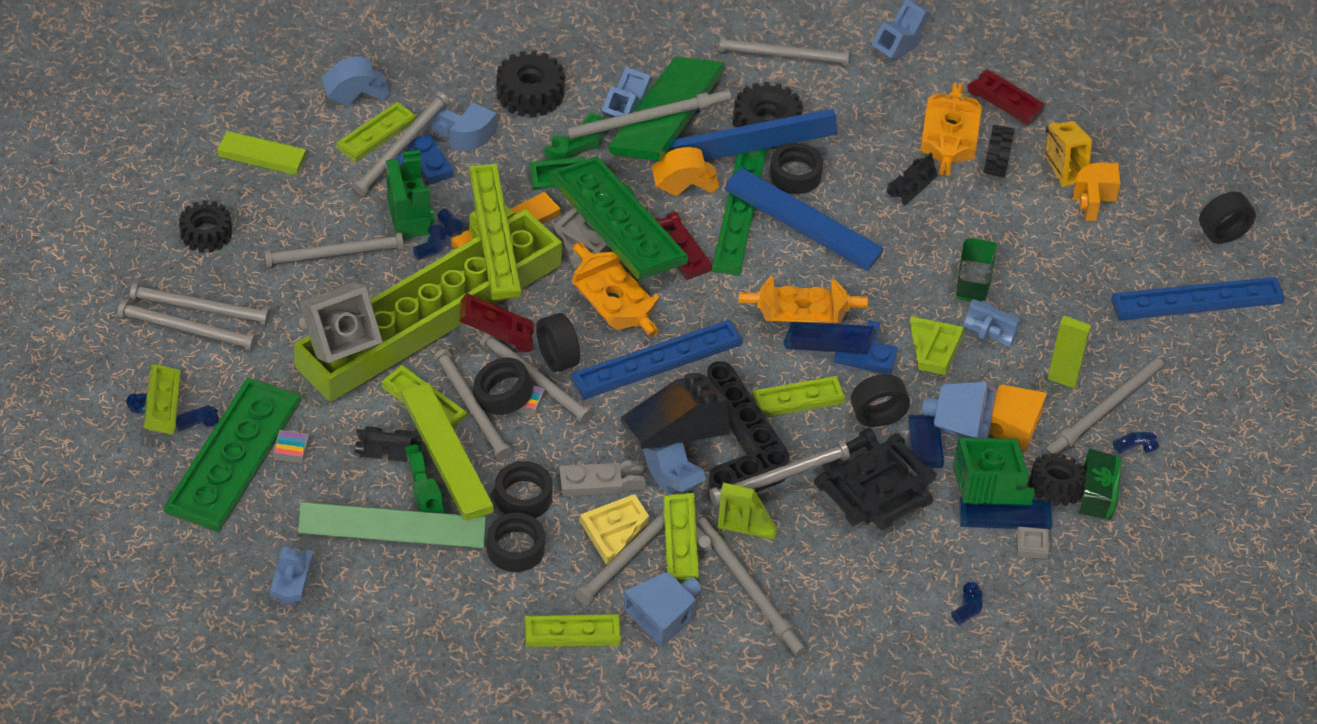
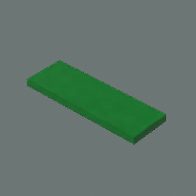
(678, 82)
(618, 218)
(232, 454)

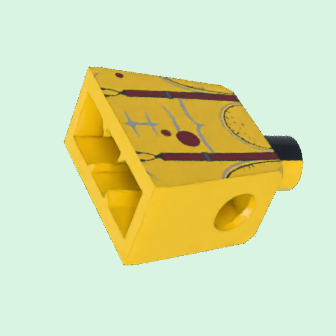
(1067, 150)

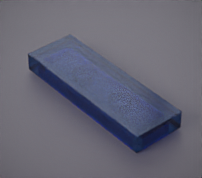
(830, 337)
(1006, 515)

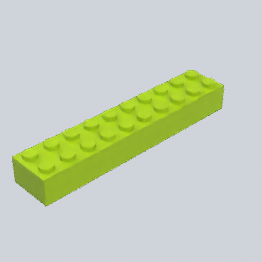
(429, 306)

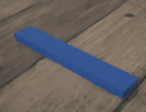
(762, 135)
(804, 219)
(1197, 298)
(656, 359)

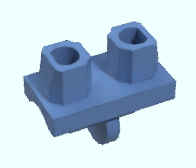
(991, 322)
(291, 575)

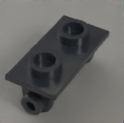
(915, 179)
(375, 440)

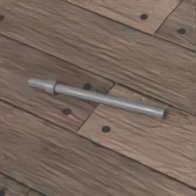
(702, 101)
(1069, 436)
(781, 627)

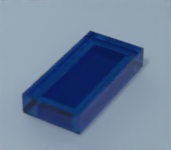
(926, 440)

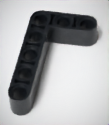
(751, 430)

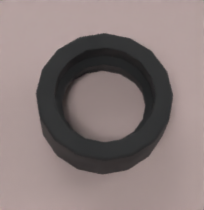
(791, 182)
(1220, 208)
(558, 342)
(878, 387)
(510, 400)
(528, 472)
(515, 561)

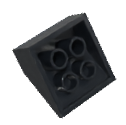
(679, 413)

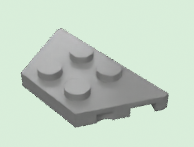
(574, 228)

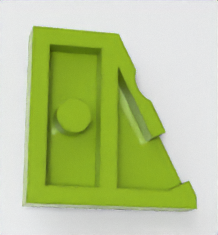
(935, 344)
(744, 512)

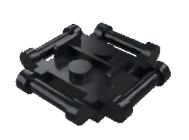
(877, 482)

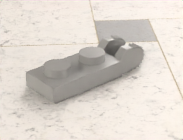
(601, 478)

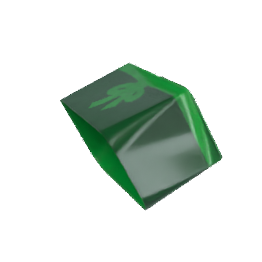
(976, 251)
(1101, 484)

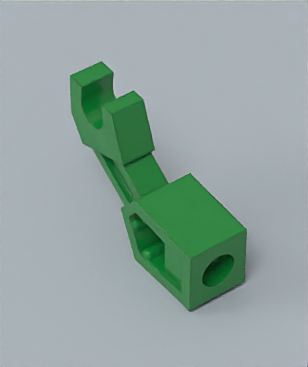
(567, 147)
(425, 490)

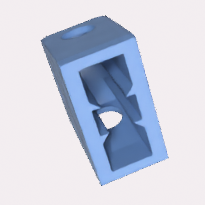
(963, 409)
(662, 605)

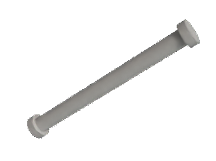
(786, 51)
(440, 101)
(333, 250)
(200, 304)
(247, 341)
(583, 413)
(502, 450)
(840, 451)
(586, 594)

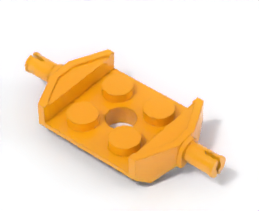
(951, 141)
(605, 274)
(803, 304)

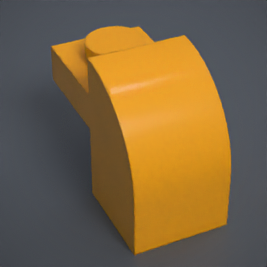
(682, 168)
(1096, 184)

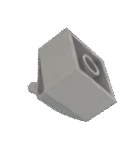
(340, 322)

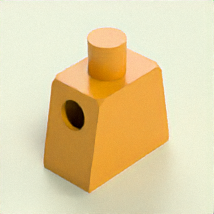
(1016, 414)

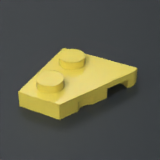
(614, 525)

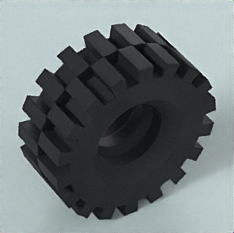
(530, 97)
(765, 101)

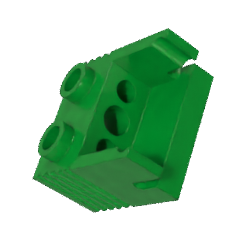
(407, 197)
(991, 471)

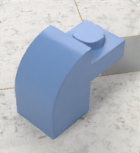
(902, 34)
(351, 77)
(628, 94)
(465, 130)
(671, 468)

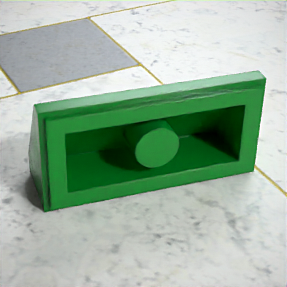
(540, 171)

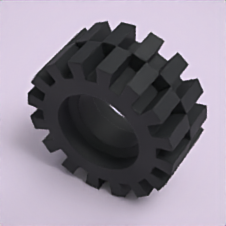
(999, 150)
(205, 238)
(1057, 479)

